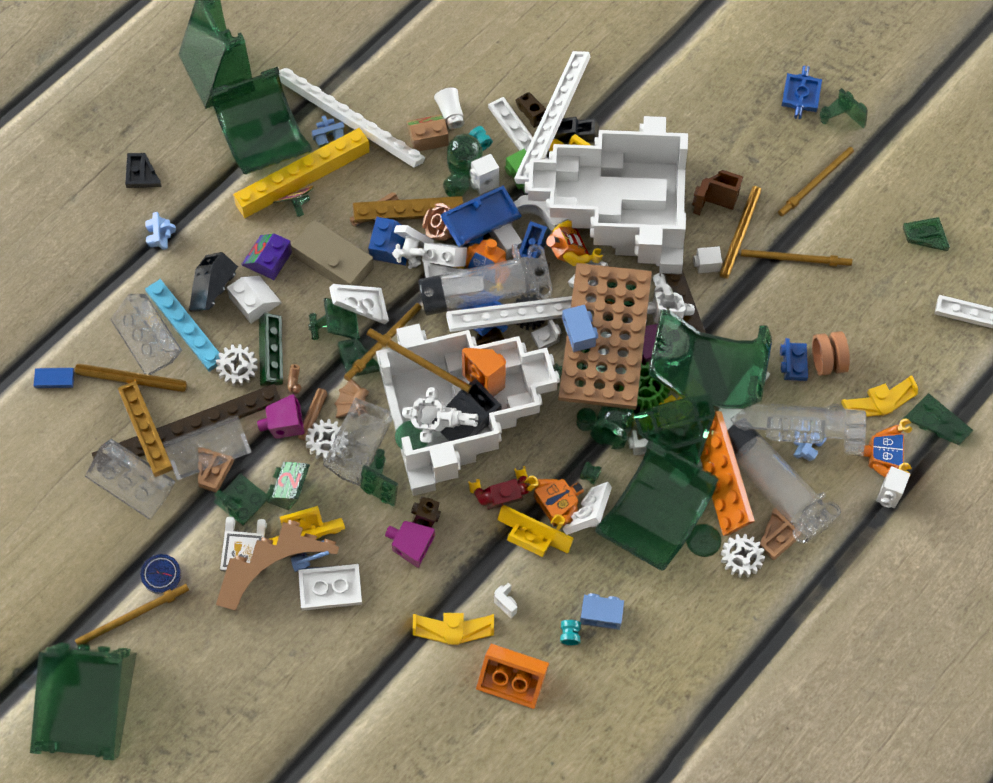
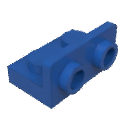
(795, 361)

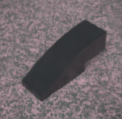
(585, 129)

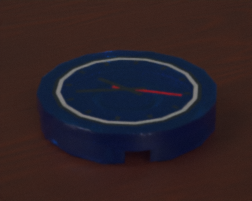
(160, 573)

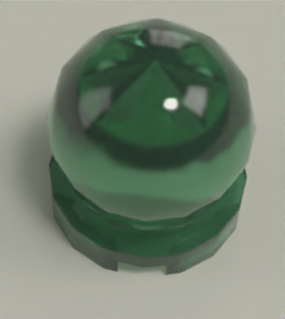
(461, 152)
(613, 426)

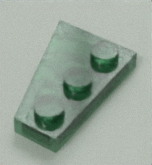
(935, 417)

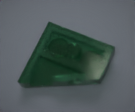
(350, 351)

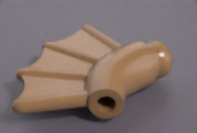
(347, 396)

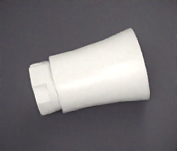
(450, 107)

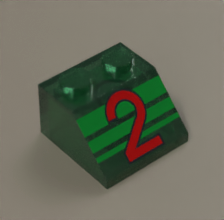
(287, 484)

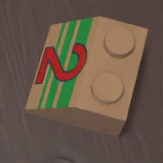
(428, 133)

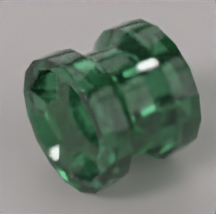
(588, 415)
(590, 473)

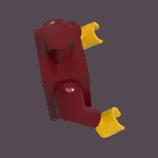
(501, 493)

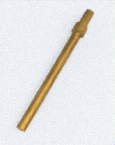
(794, 201)
(833, 260)
(386, 341)
(360, 364)
(168, 596)

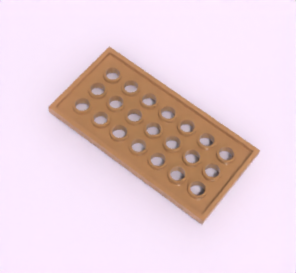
(634, 346)

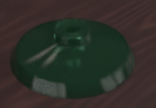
(408, 429)
(704, 540)

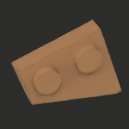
(213, 477)
(777, 535)

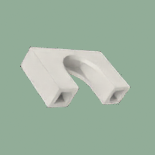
(507, 235)

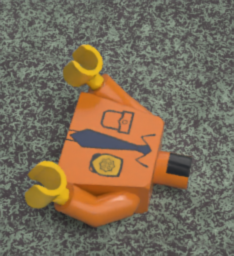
(556, 499)

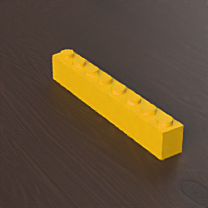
(302, 172)

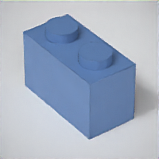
(579, 328)
(602, 611)

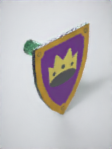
(296, 201)

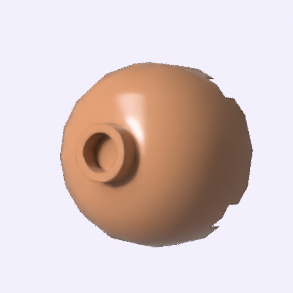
(434, 224)

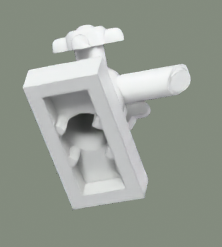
(410, 248)

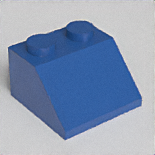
(385, 240)

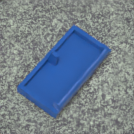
(480, 216)

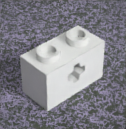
(484, 174)
(444, 254)
(892, 487)

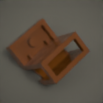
(720, 190)

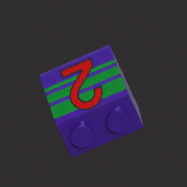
(268, 255)

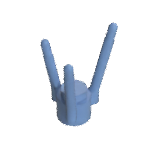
(302, 561)

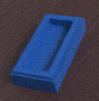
(54, 378)

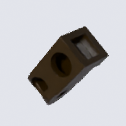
(531, 108)

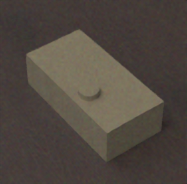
(332, 255)

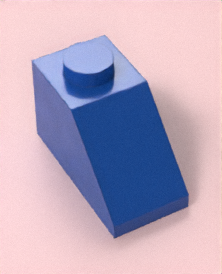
(534, 235)

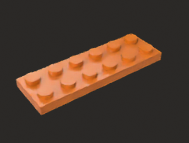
(730, 494)

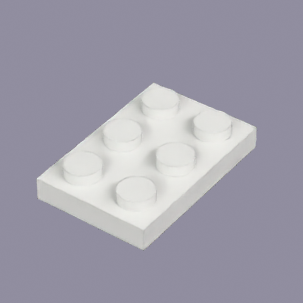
(330, 587)

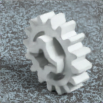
(229, 363)
(323, 431)
(738, 562)

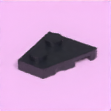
(140, 172)

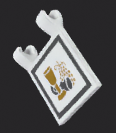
(240, 543)

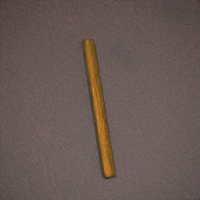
(740, 232)
(128, 377)

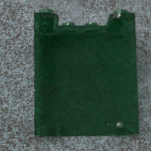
(211, 52)
(81, 700)

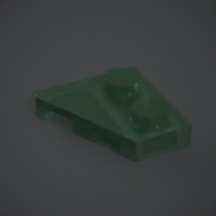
(926, 233)

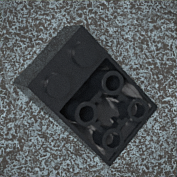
(210, 280)
(476, 401)

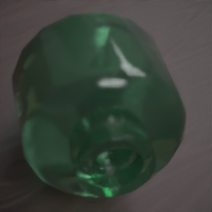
(456, 184)

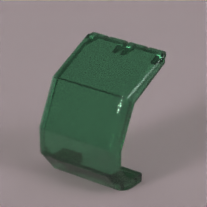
(258, 122)
(709, 364)
(659, 506)

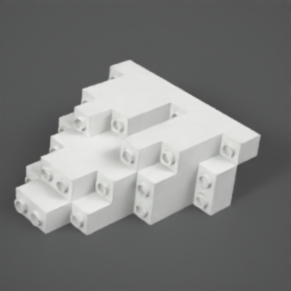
(622, 190)
(406, 381)

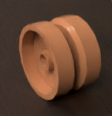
(830, 353)

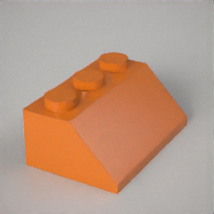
(486, 367)
(512, 676)

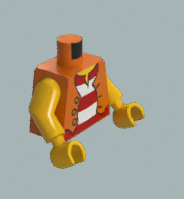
(569, 245)

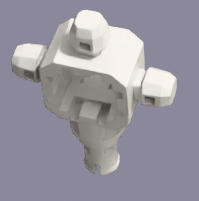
(666, 298)
(445, 417)

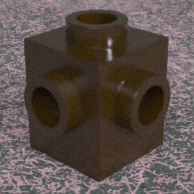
(425, 512)

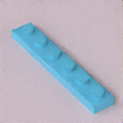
(183, 324)

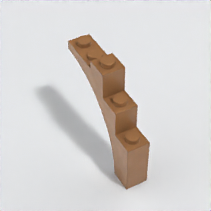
(241, 574)

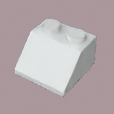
(252, 297)

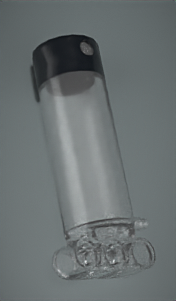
(486, 283)
(782, 485)

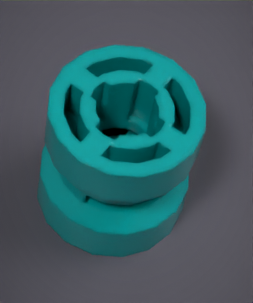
(480, 133)
(570, 632)

